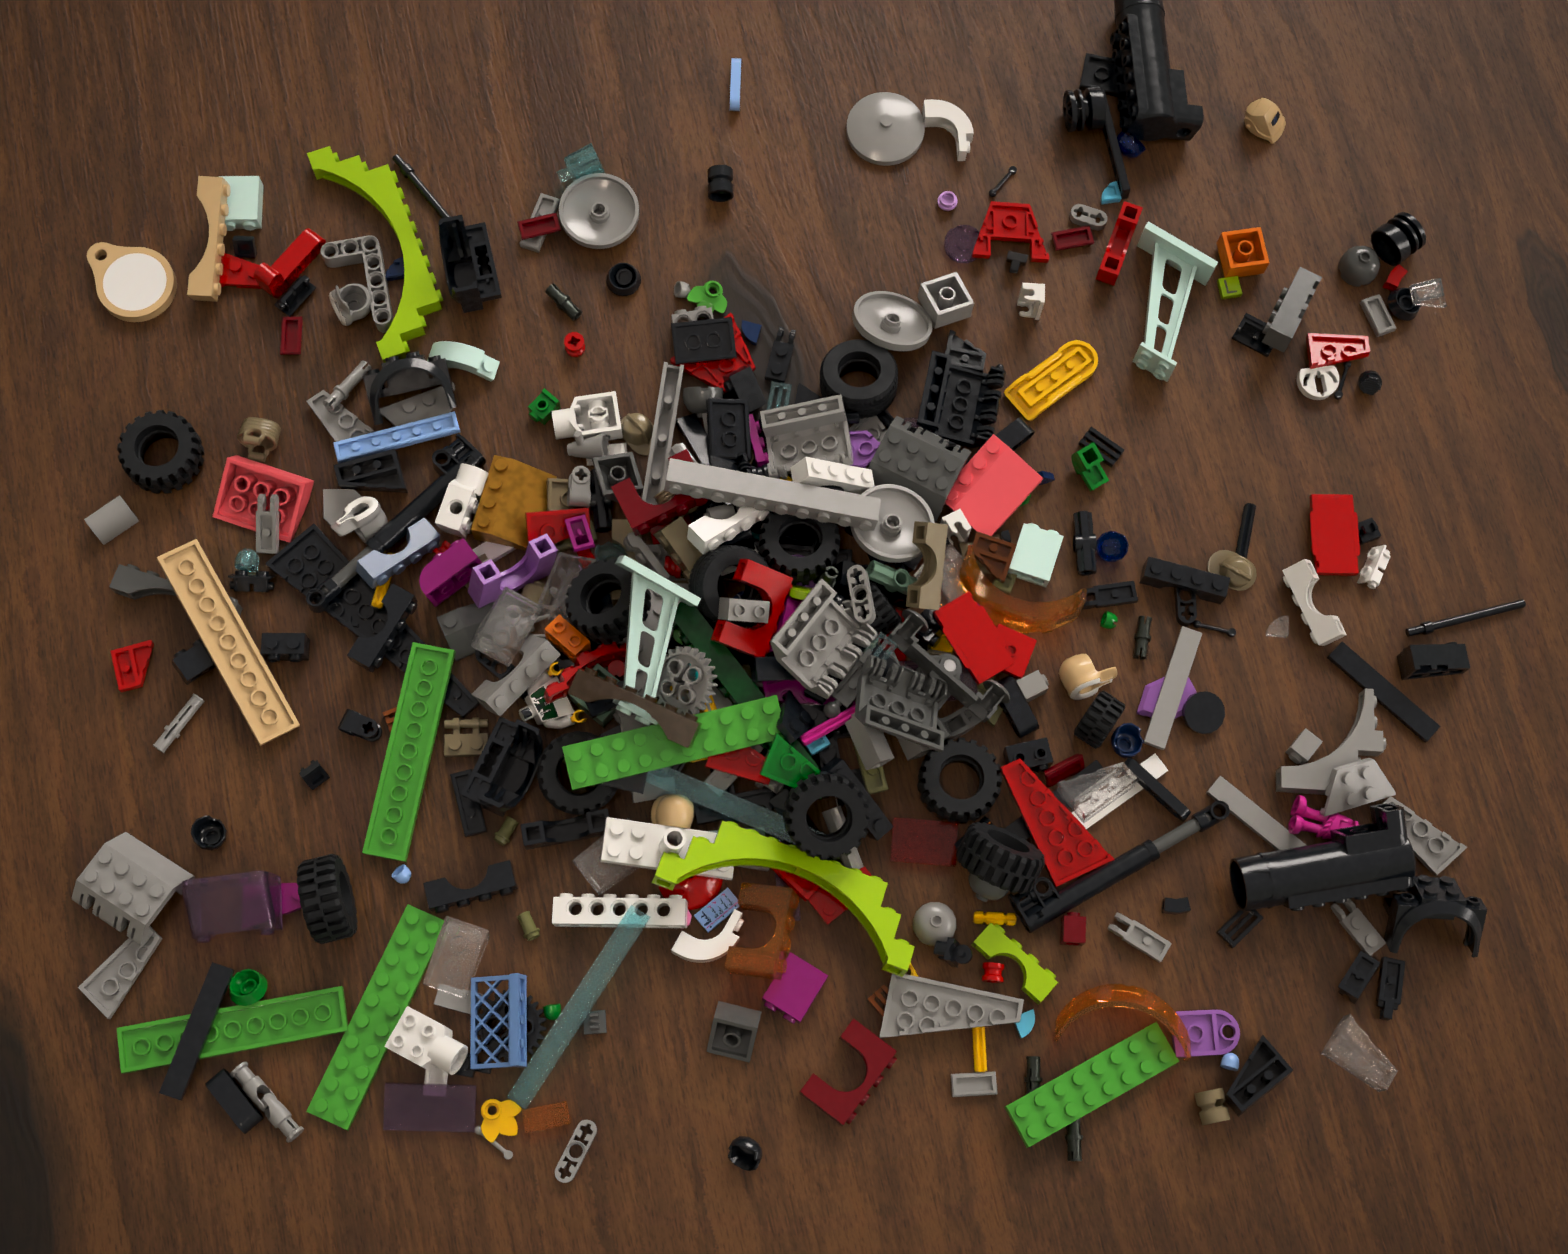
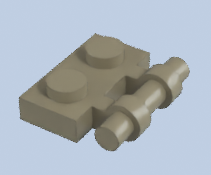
(465, 744)

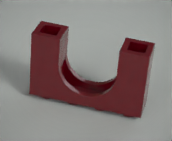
(645, 516)
(840, 1104)

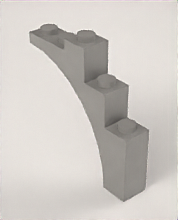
(1361, 740)

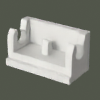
(1032, 296)
(957, 525)

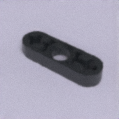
(1191, 610)

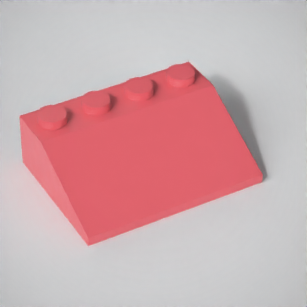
(247, 479)
(992, 486)

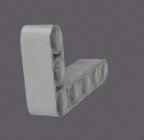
(373, 275)

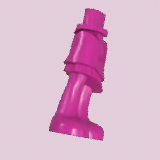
(1301, 810)

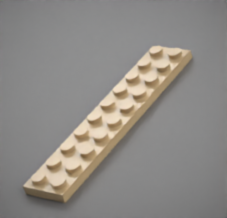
(228, 642)

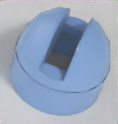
(401, 874)
(1230, 1061)

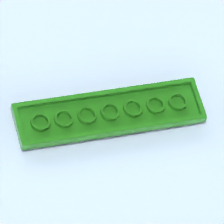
(1091, 1084)

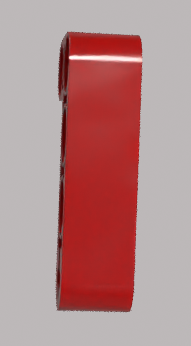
(290, 264)

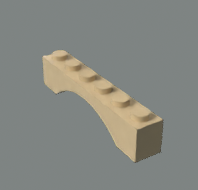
(204, 279)

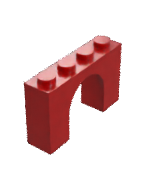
(772, 587)

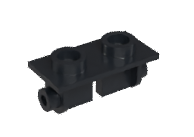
(295, 295)
(242, 581)

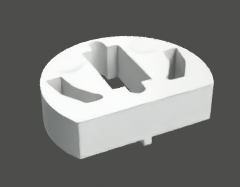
(1329, 379)

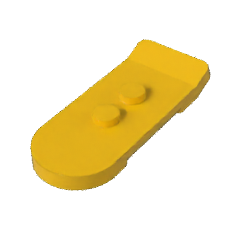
(1052, 378)

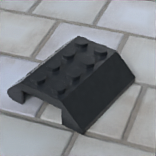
(960, 401)

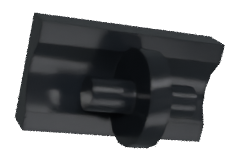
(953, 952)

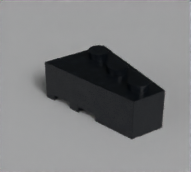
(372, 473)
(1433, 660)

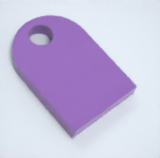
(1206, 1032)

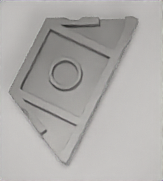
(418, 407)
(1355, 786)

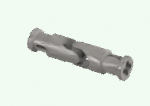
(274, 1110)

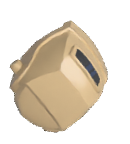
(1265, 120)

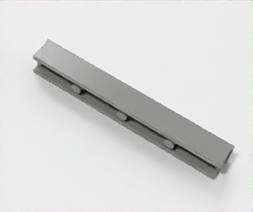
(662, 432)

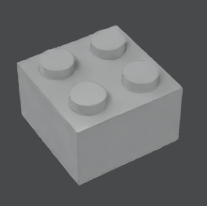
(945, 300)

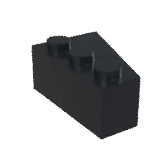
(1258, 1077)

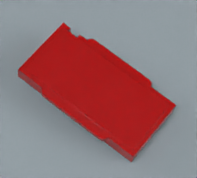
(1334, 534)
(974, 637)

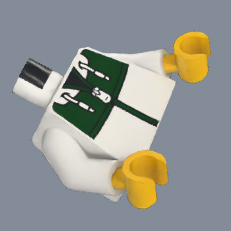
(551, 715)

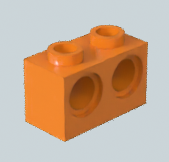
(566, 638)

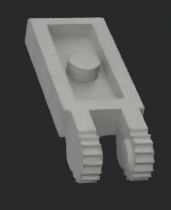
(267, 525)
(643, 554)
(1359, 928)
(1141, 938)

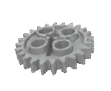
(699, 689)

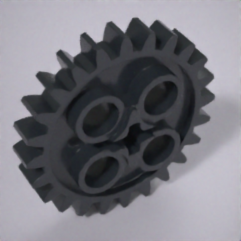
(533, 1017)

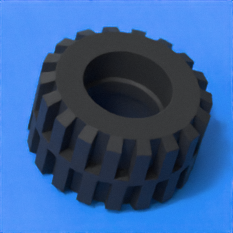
(886, 615)
(1099, 719)

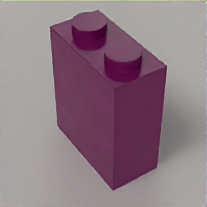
(795, 990)

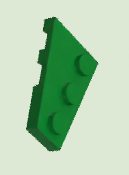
(786, 764)

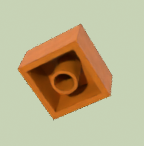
(1243, 252)

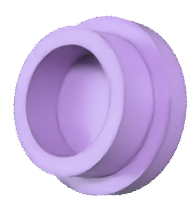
(947, 201)

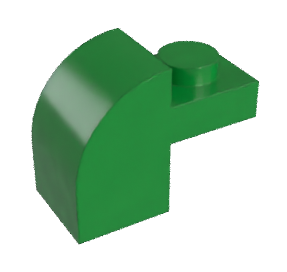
(1087, 464)

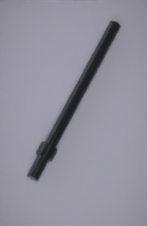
(408, 172)
(1429, 627)

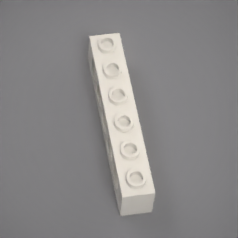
(563, 905)

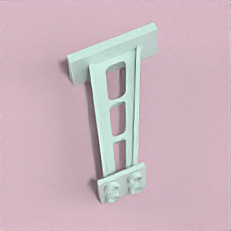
(1192, 265)
(671, 593)

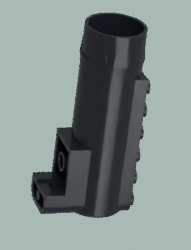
(1148, 90)
(1352, 865)

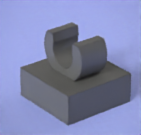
(595, 1023)

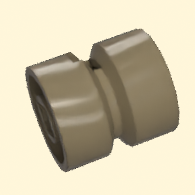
(1212, 1106)

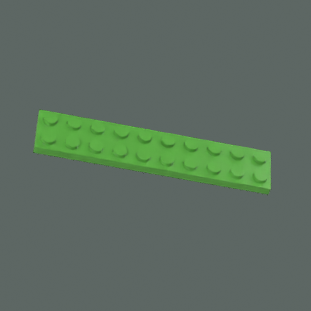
(650, 749)
(409, 752)
(376, 1017)
(237, 1028)

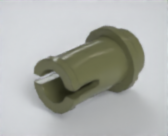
(506, 830)
(528, 926)

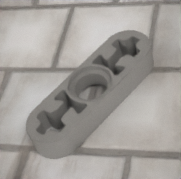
(854, 588)
(562, 1164)

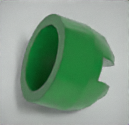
(1108, 619)
(552, 1011)

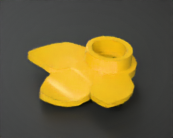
(502, 1121)

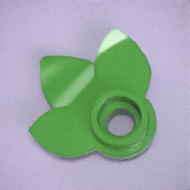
(703, 297)

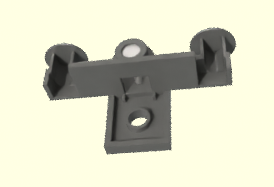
(945, 668)

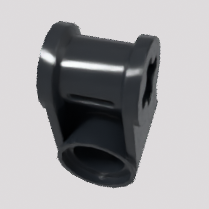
(357, 725)

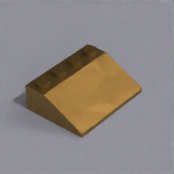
(507, 495)

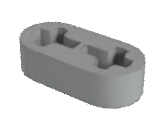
(1088, 217)

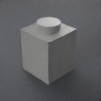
(1033, 685)
(1303, 747)

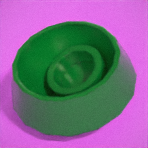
(247, 987)

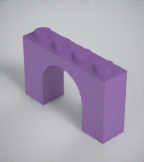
(488, 582)

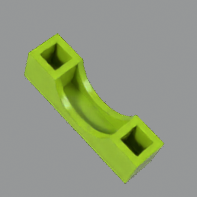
(1036, 980)

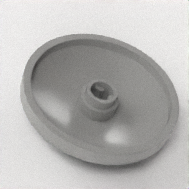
(885, 128)
(599, 211)
(892, 321)
(895, 526)

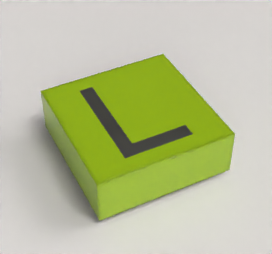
(1229, 287)

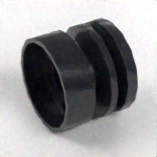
(1084, 109)
(1398, 238)

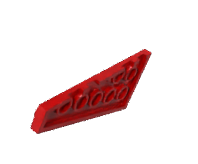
(1055, 831)

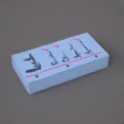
(717, 910)

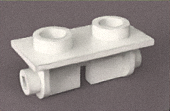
(1377, 558)

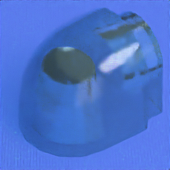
(247, 560)

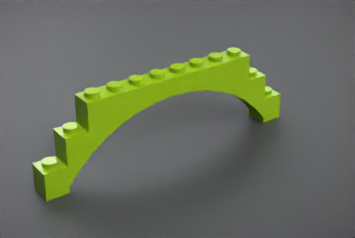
(381, 191)
(850, 886)

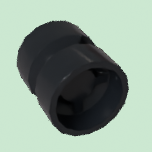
(720, 186)

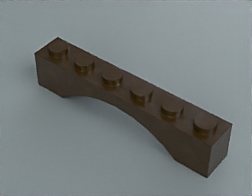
(677, 727)

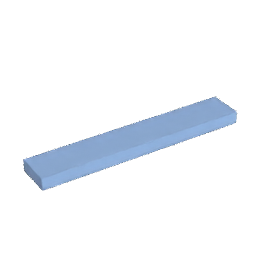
(397, 437)

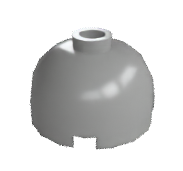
(933, 923)

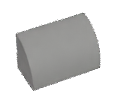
(111, 520)

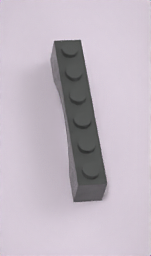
(137, 584)

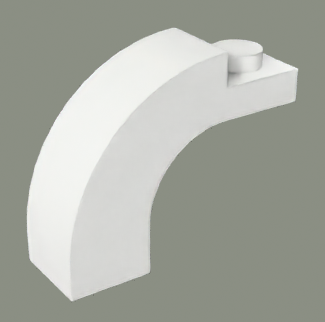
(950, 117)
(708, 950)

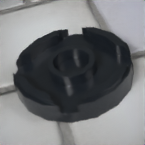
(1203, 712)

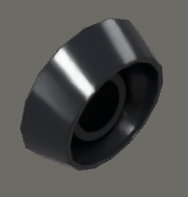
(623, 279)
(1401, 304)

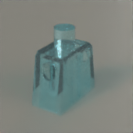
(581, 163)

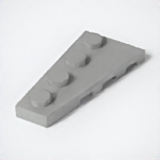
(339, 422)
(1429, 844)
(117, 974)

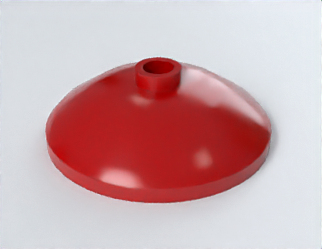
(696, 890)

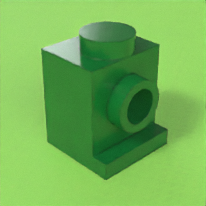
(543, 414)

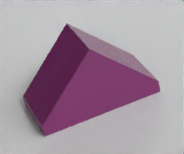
(579, 533)

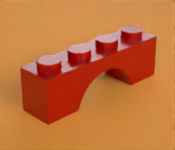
(1119, 243)

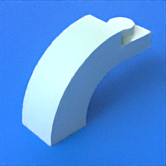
(466, 358)

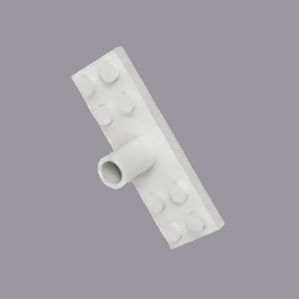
(644, 843)

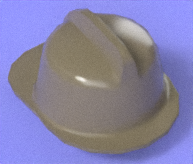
(637, 432)
(1232, 565)

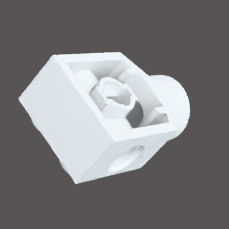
(591, 416)
(464, 495)
(426, 1043)

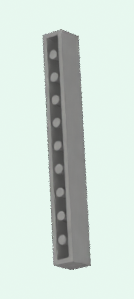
(772, 494)

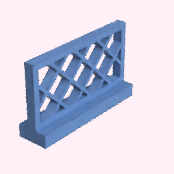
(516, 1021)

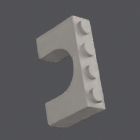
(500, 695)
(874, 747)

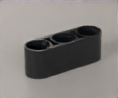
(1015, 434)
(1017, 710)
(234, 1101)

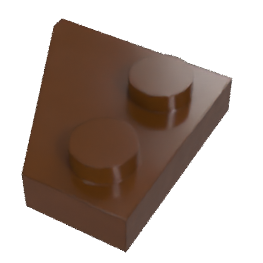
(993, 554)

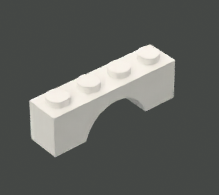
(825, 473)
(709, 533)
(1301, 579)

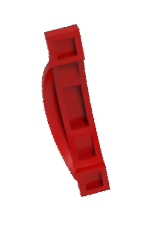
(602, 655)

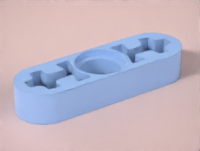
(735, 84)

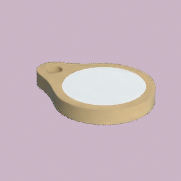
(132, 281)

